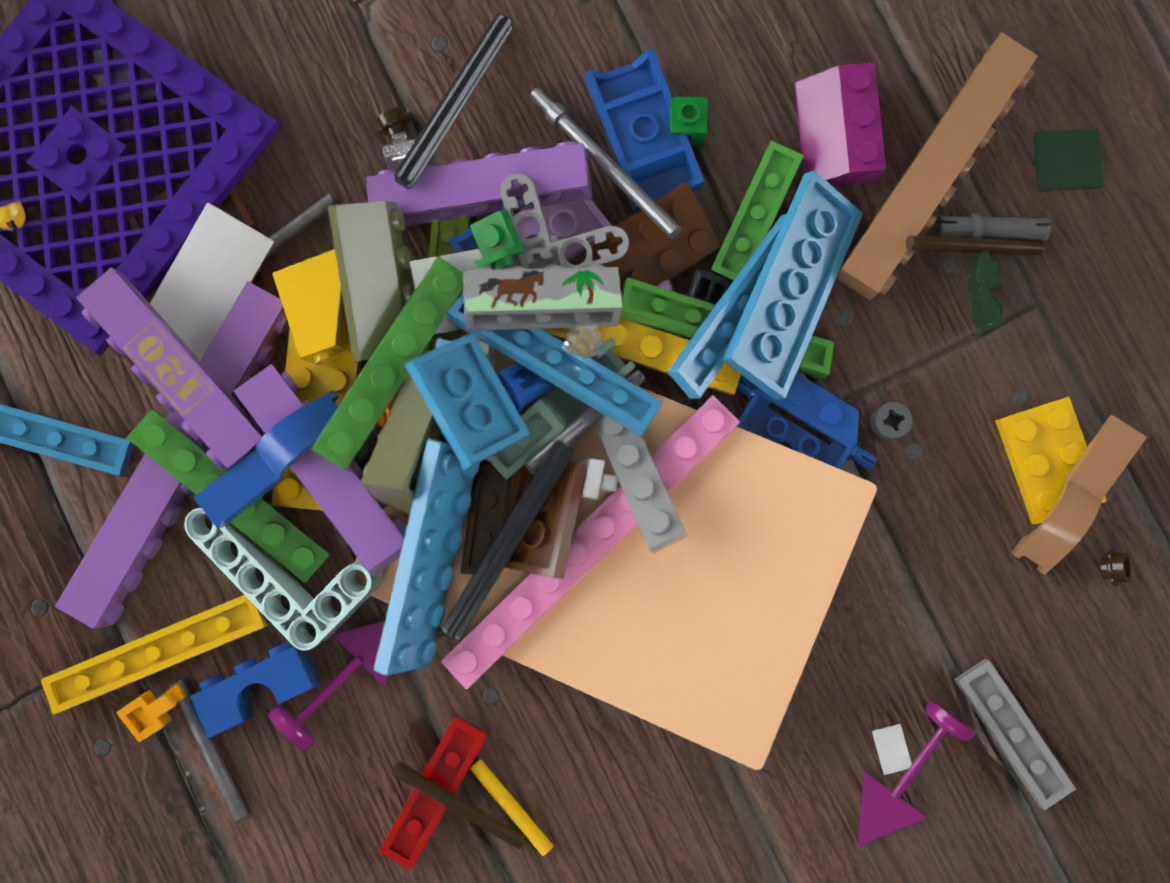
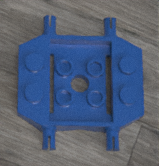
(816, 409)

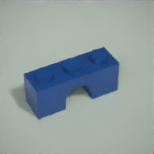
(226, 701)

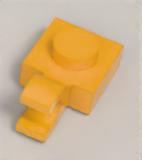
(148, 713)

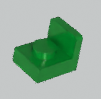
(689, 118)
(496, 240)

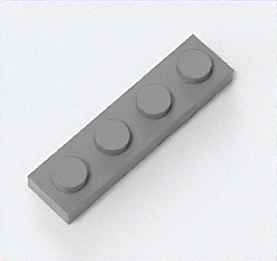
(641, 485)
(1015, 734)

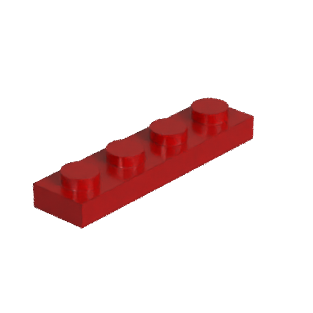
(422, 813)

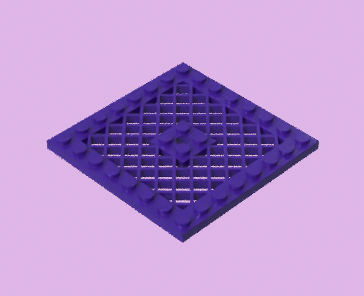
(52, 156)

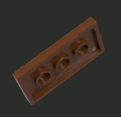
(651, 253)

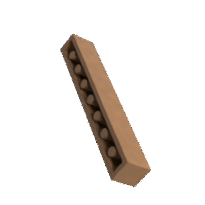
(936, 167)

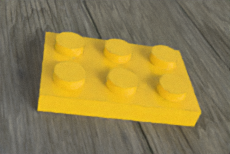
(1042, 451)

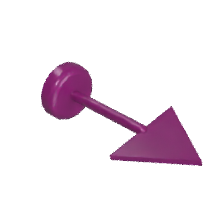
(364, 646)
(884, 809)

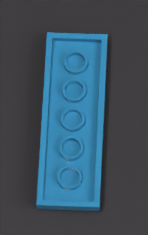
(793, 287)
(426, 561)

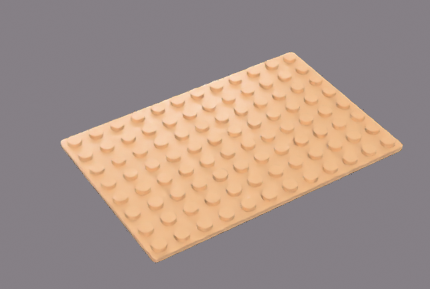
(712, 624)

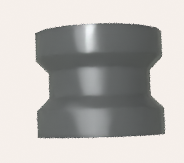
(883, 425)

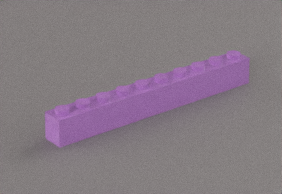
(152, 494)

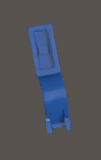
(267, 463)

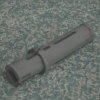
(993, 227)

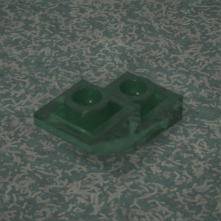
(982, 278)

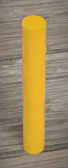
(511, 807)

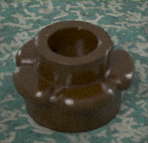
(393, 122)
(1116, 567)

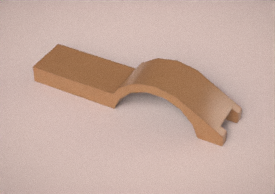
(1082, 494)

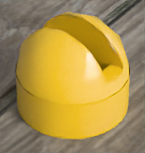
(12, 212)

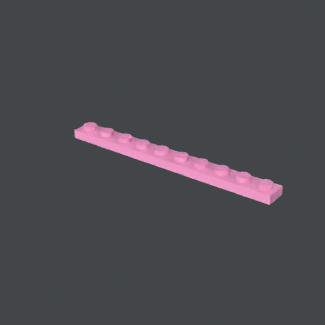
(588, 546)

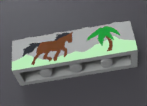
(541, 297)

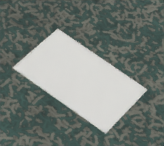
(892, 749)

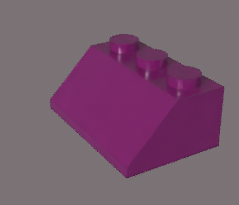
(841, 125)

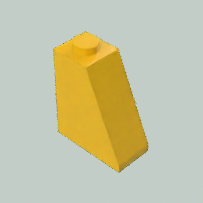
(314, 307)

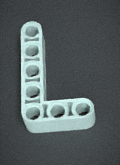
(279, 582)

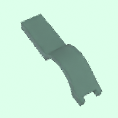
(552, 416)

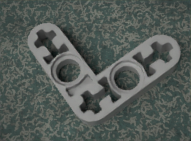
(542, 242)

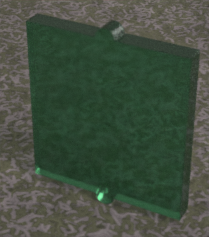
(1068, 160)

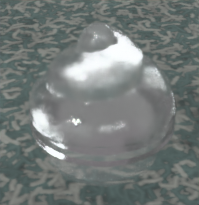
(583, 339)

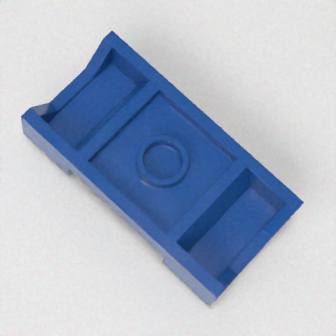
(637, 123)

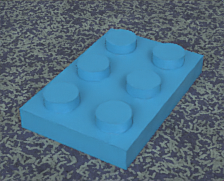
(467, 400)

